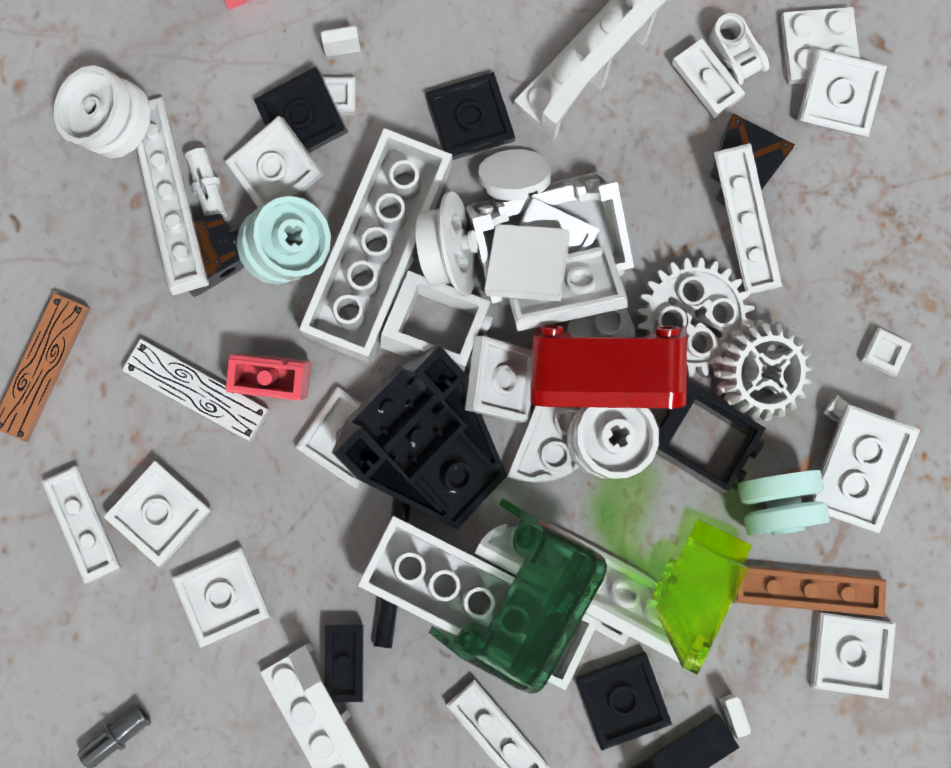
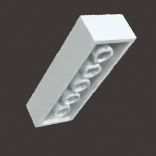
(375, 246)
(450, 587)

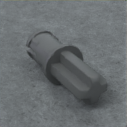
(114, 737)

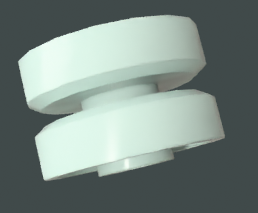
(283, 240)
(783, 503)

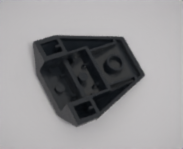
(422, 442)

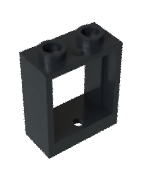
(749, 447)

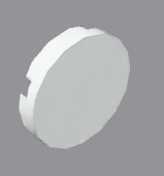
(514, 174)

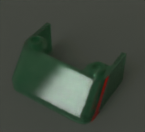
(538, 609)

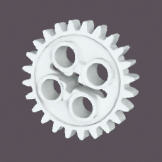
(712, 289)

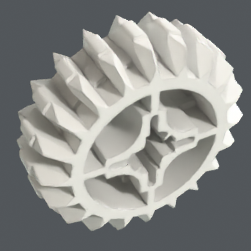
(784, 388)

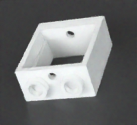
(410, 347)

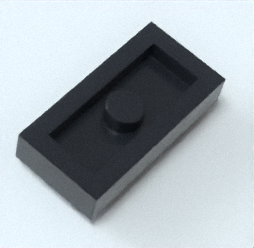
(344, 662)

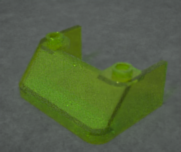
(700, 591)

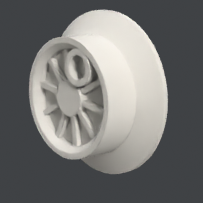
(447, 245)

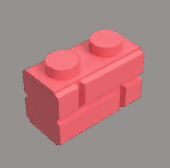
(268, 376)

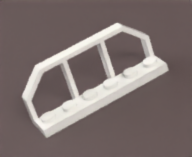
(585, 61)
(312, 712)

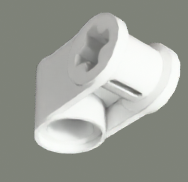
(739, 56)

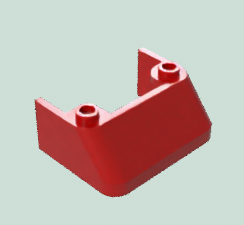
(609, 369)

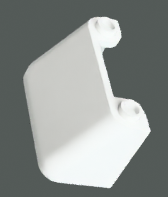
(586, 197)

